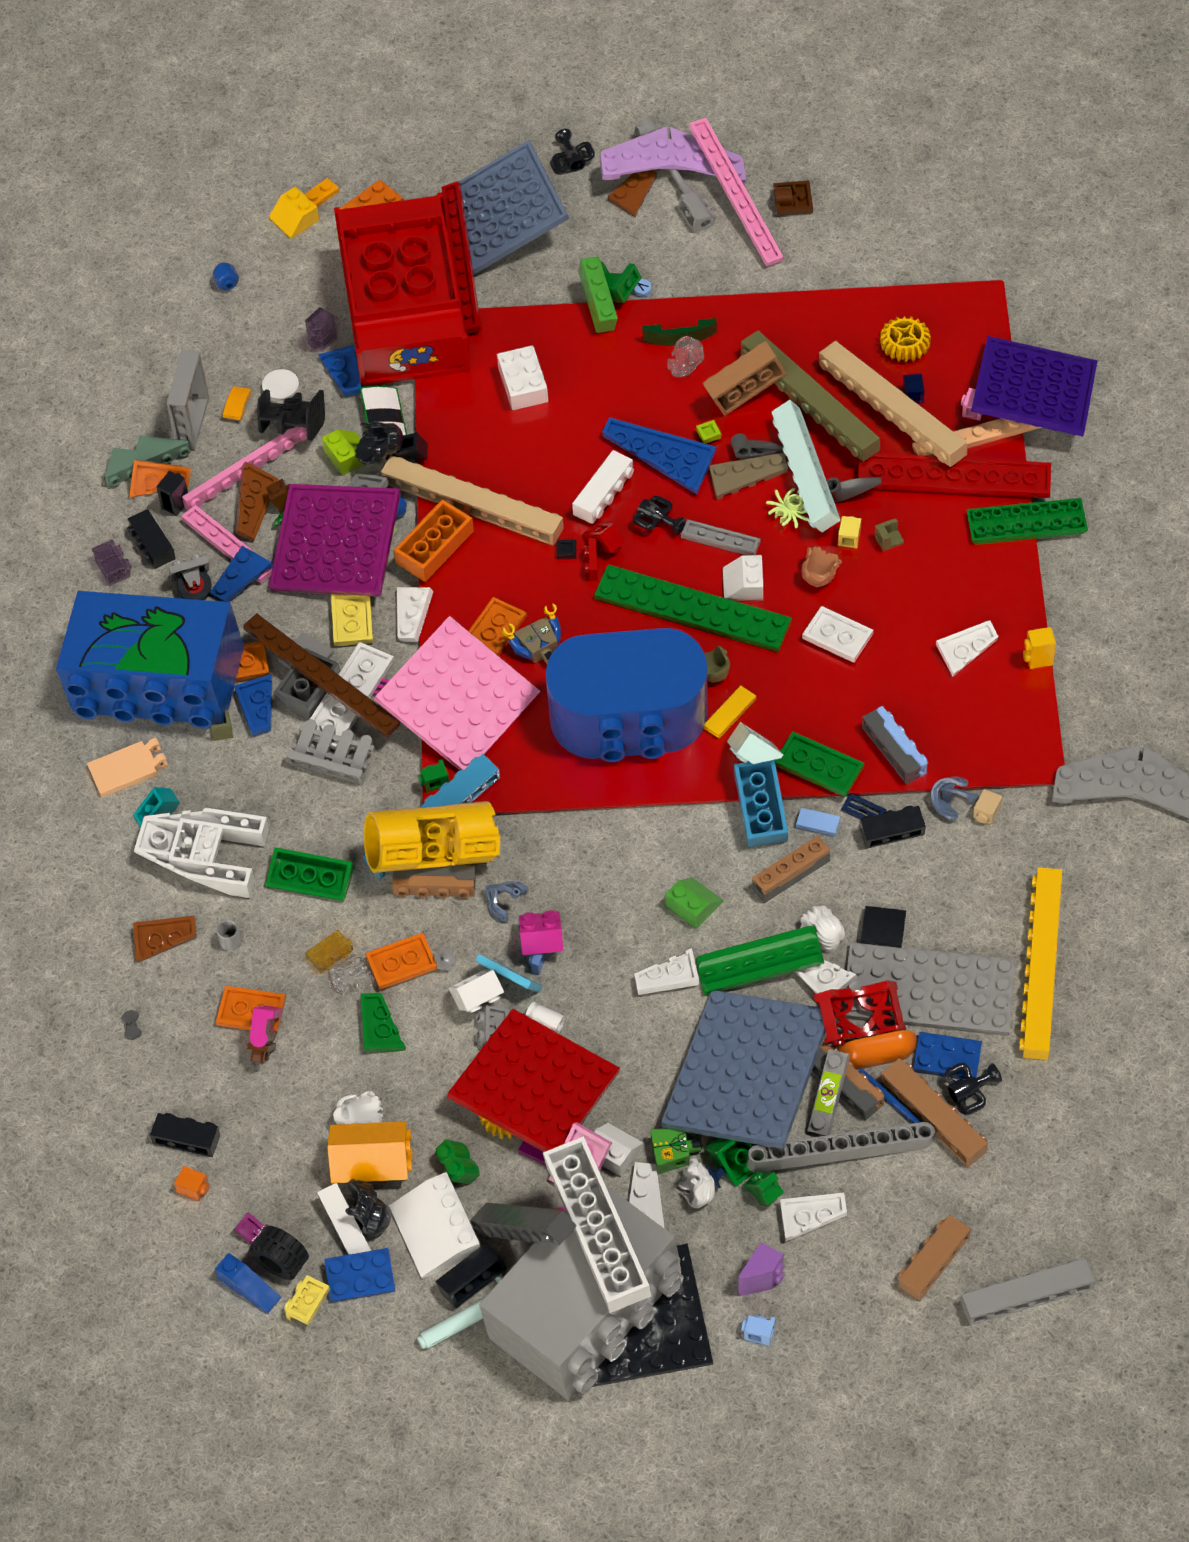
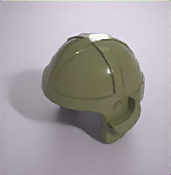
(717, 665)

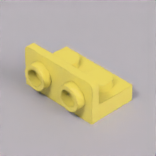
(307, 1300)

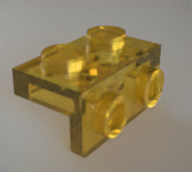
(329, 951)

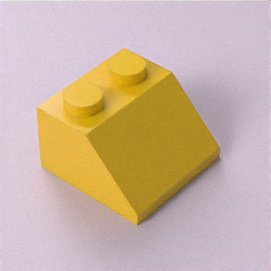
(294, 213)

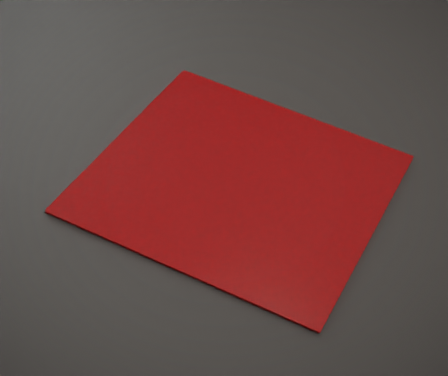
(984, 724)

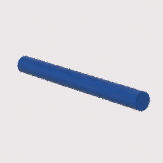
(893, 1100)

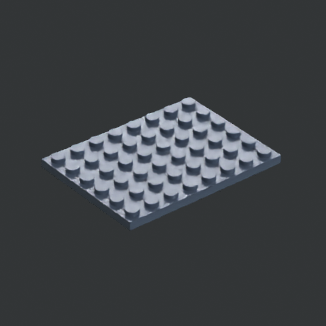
(746, 1069)

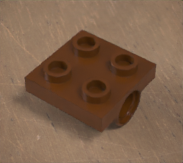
(793, 198)

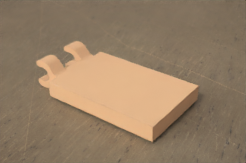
(127, 767)

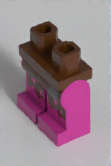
(263, 1032)

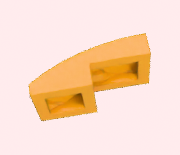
(236, 403)

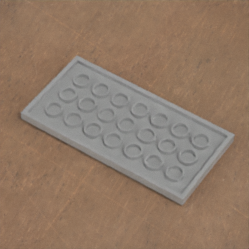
(937, 987)

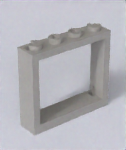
(188, 380)

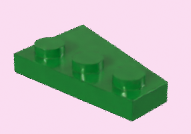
(377, 1025)

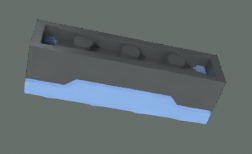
(895, 745)

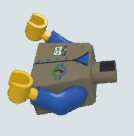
(537, 639)

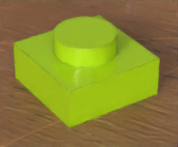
(708, 432)

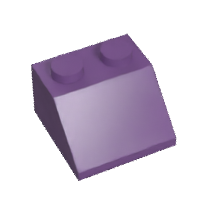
(761, 1271)

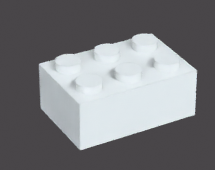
(522, 377)

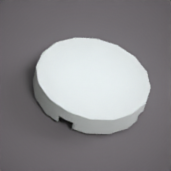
(281, 384)

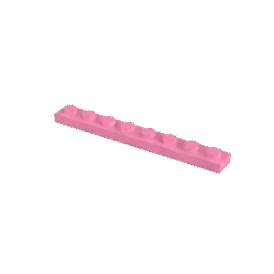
(232, 474)

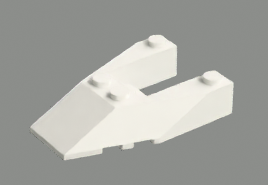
(191, 842)

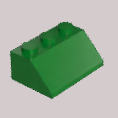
(732, 1158)

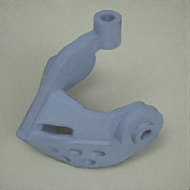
(946, 786)
(510, 887)

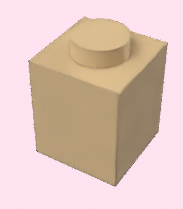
(987, 807)

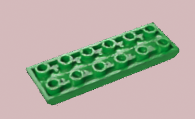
(1027, 521)
(759, 960)

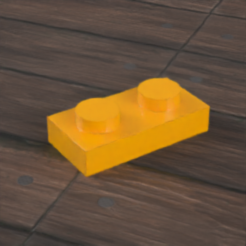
(322, 192)

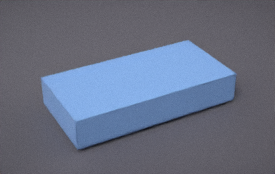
(818, 822)

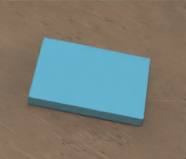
(508, 973)

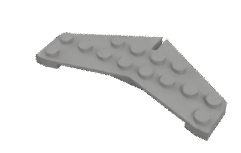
(1125, 776)

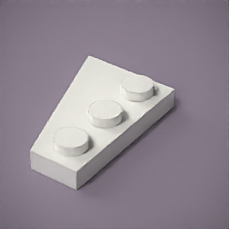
(411, 611)

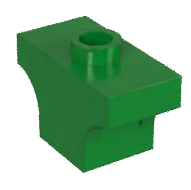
(764, 1187)

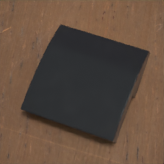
(883, 926)

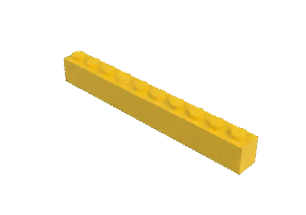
(1042, 964)

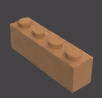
(934, 1257)

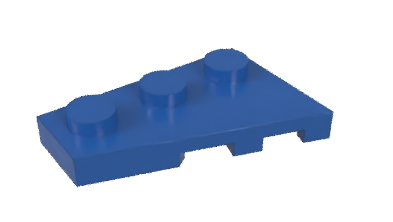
(343, 368)
(240, 572)

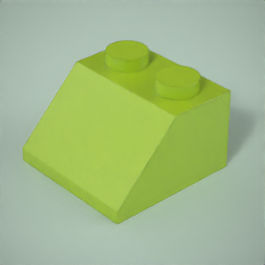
(340, 448)

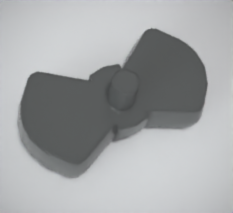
(132, 1031)

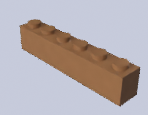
(931, 1108)

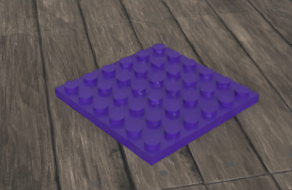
(1034, 386)

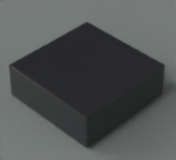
(567, 549)

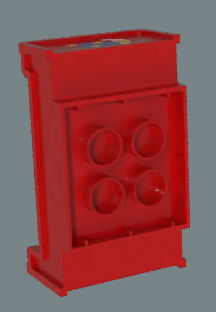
(402, 291)

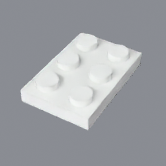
(837, 634)

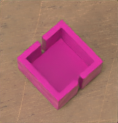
(540, 932)

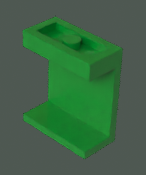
(622, 284)

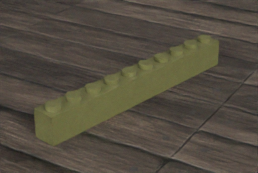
(820, 404)

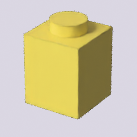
(849, 532)

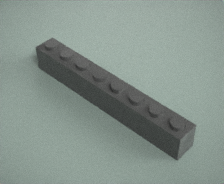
(523, 1223)

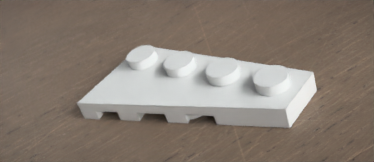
(646, 1192)

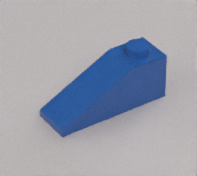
(246, 1283)

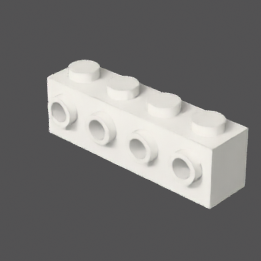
(603, 487)

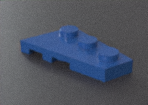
(256, 703)

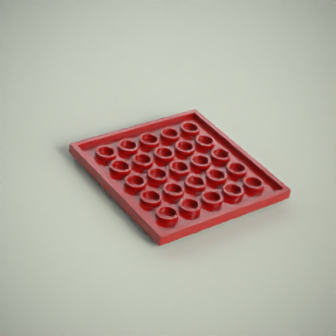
(533, 1082)

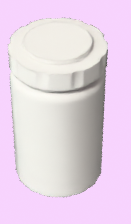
(546, 1017)

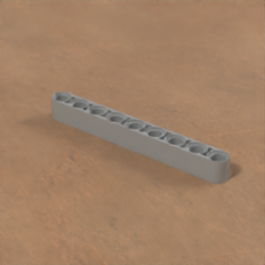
(848, 1141)

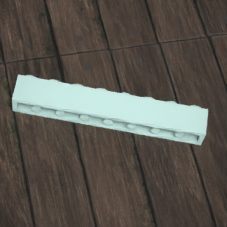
(805, 466)

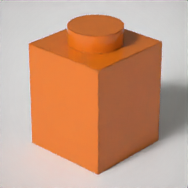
(191, 1183)

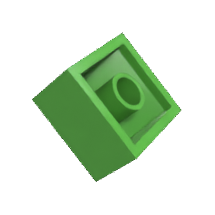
(692, 901)

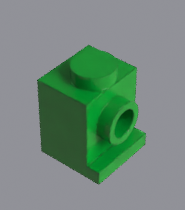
(433, 776)

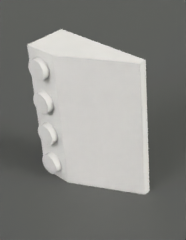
(434, 1225)

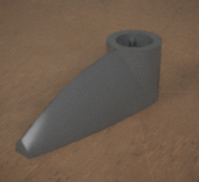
(753, 448)
(850, 488)

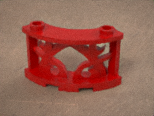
(830, 1008)

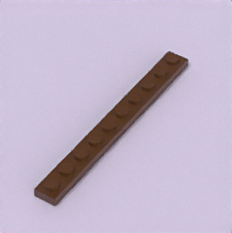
(321, 675)

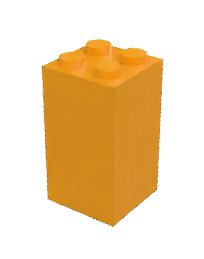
(370, 1151)

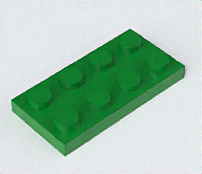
(819, 764)

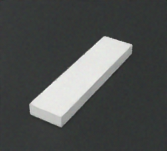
(343, 1223)

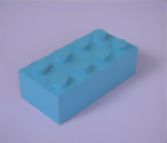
(760, 803)

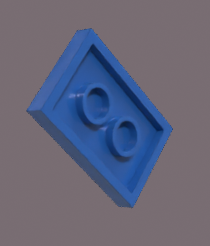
(939, 1052)
(359, 1275)

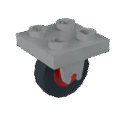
(192, 577)

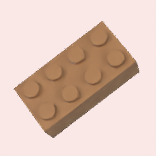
(744, 378)

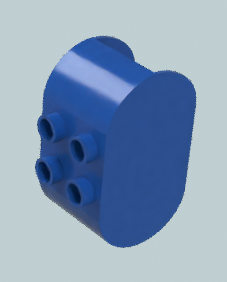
(627, 693)

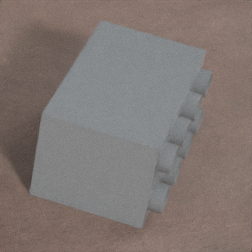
(554, 1313)

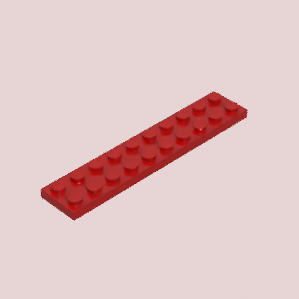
(965, 476)

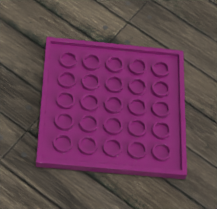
(335, 540)

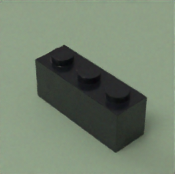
(150, 539)
(892, 826)
(185, 1134)
(471, 1275)

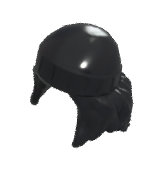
(378, 442)
(367, 1209)

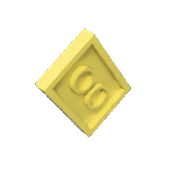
(351, 619)

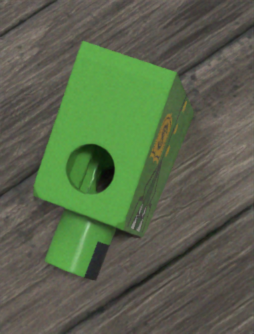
(672, 1149)

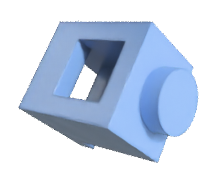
(758, 1329)

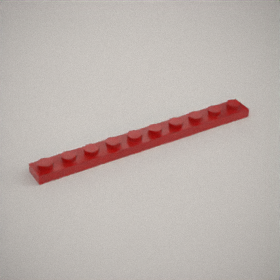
(461, 255)

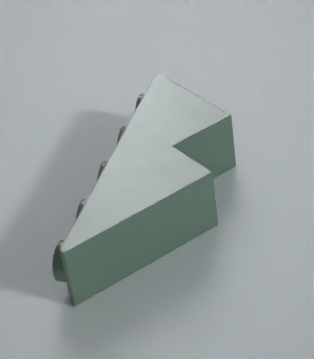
(147, 449)

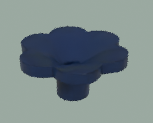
(716, 1175)

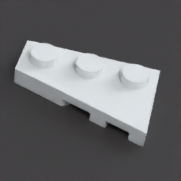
(966, 645)
(674, 974)
(826, 977)
(810, 1212)

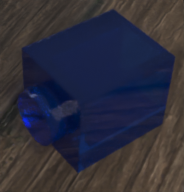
(914, 387)

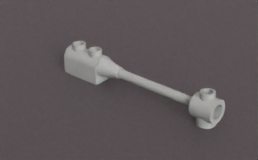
(690, 204)

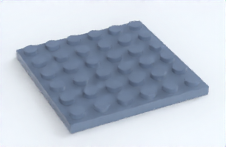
(509, 205)

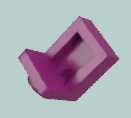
(249, 1228)

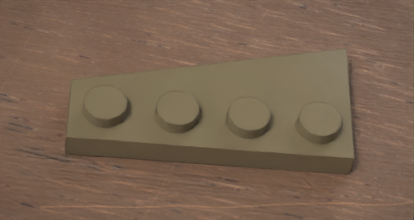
(735, 475)

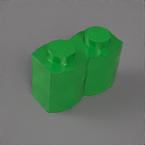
(457, 1161)

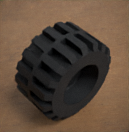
(279, 1252)

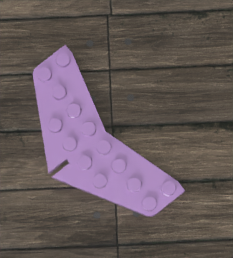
(660, 152)

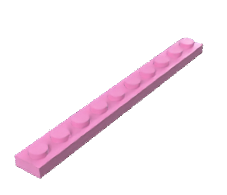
(736, 192)

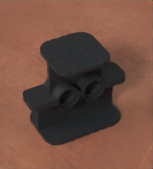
(292, 413)

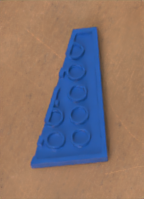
(672, 455)

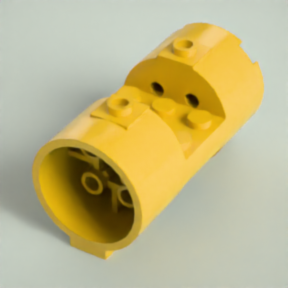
(430, 837)

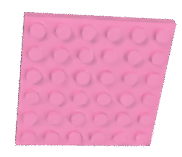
(457, 694)

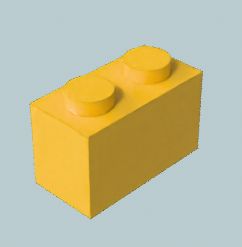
(1039, 648)

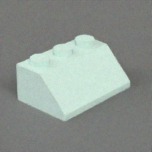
(752, 746)

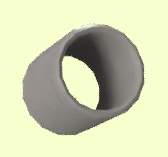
(228, 927)

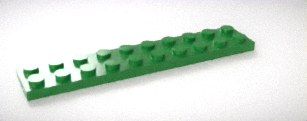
(693, 608)

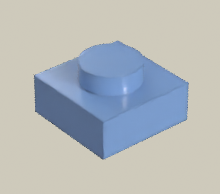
(536, 962)

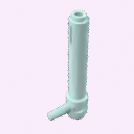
(452, 1324)

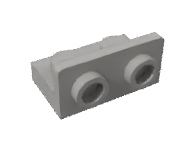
(488, 1021)

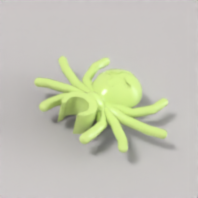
(790, 507)

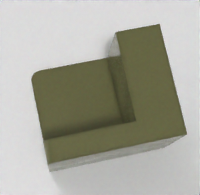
(888, 534)
(224, 730)

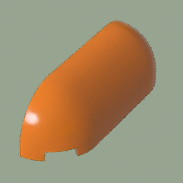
(880, 1049)

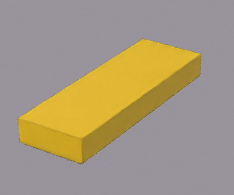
(730, 712)

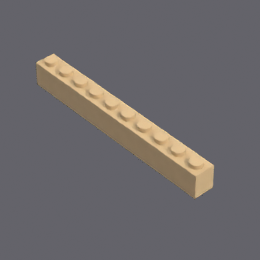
(893, 404)
(473, 500)

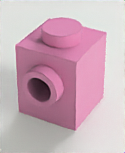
(967, 401)

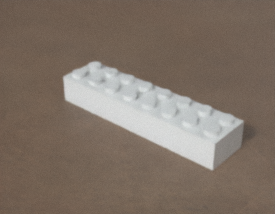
(597, 1224)

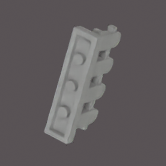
(338, 759)

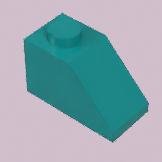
(157, 802)

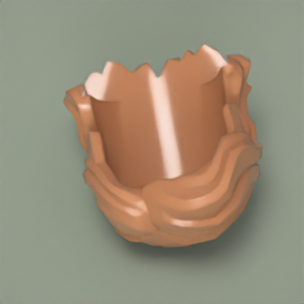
(819, 567)

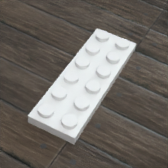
(363, 671)

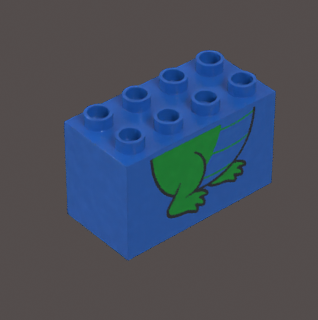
(150, 658)

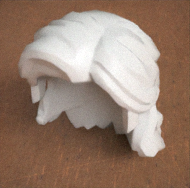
(827, 926)
(358, 1109)
(699, 1183)

